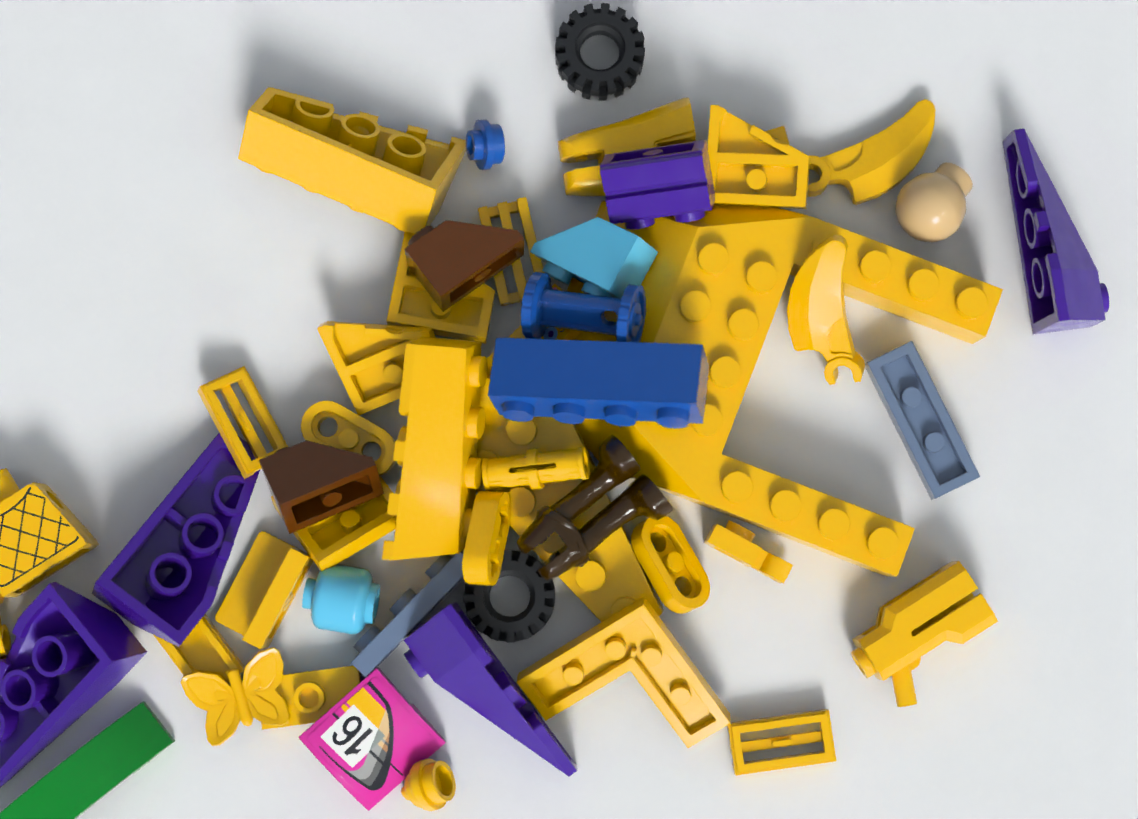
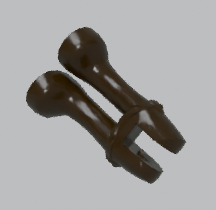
(638, 499)

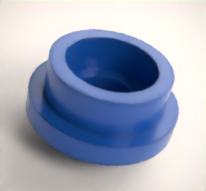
(485, 144)

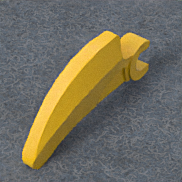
(878, 161)
(818, 310)

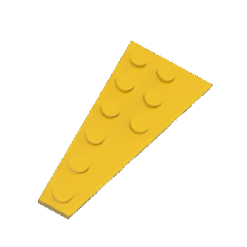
(613, 573)

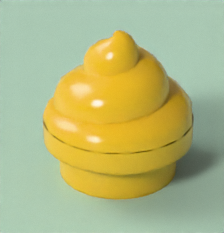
(429, 784)

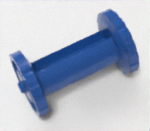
(581, 312)

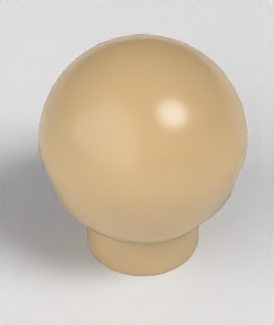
(934, 203)

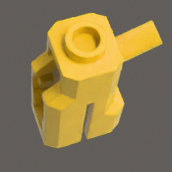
(917, 622)

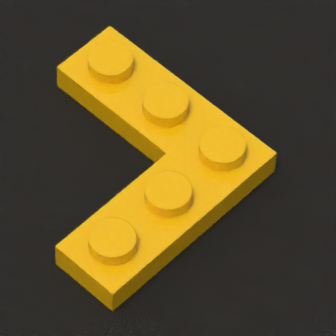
(623, 643)

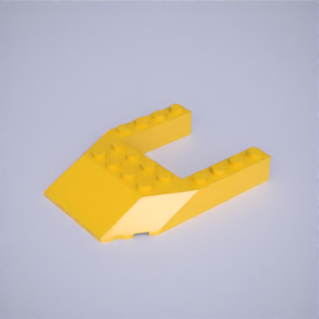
(720, 289)

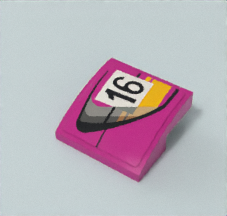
(371, 739)

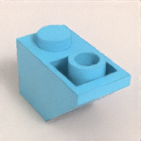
(598, 256)

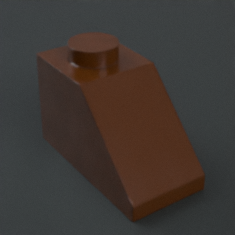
(460, 257)
(318, 482)

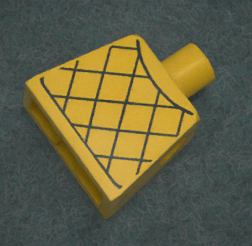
(36, 535)

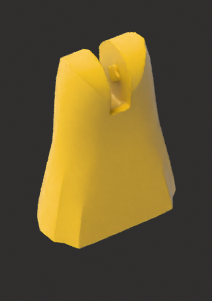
(654, 128)

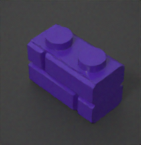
(658, 184)

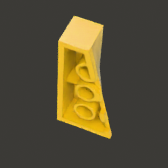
(351, 158)
(437, 447)

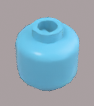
(342, 599)

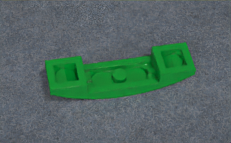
(94, 768)

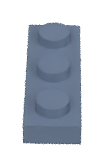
(922, 420)
(409, 613)

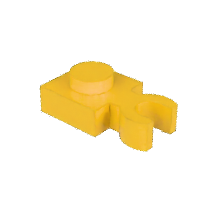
(737, 543)

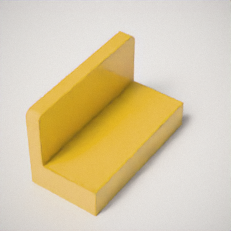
(264, 589)

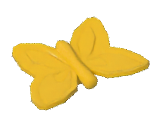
(241, 700)

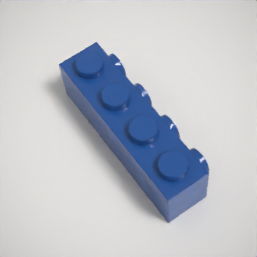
(599, 381)

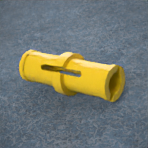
(502, 472)

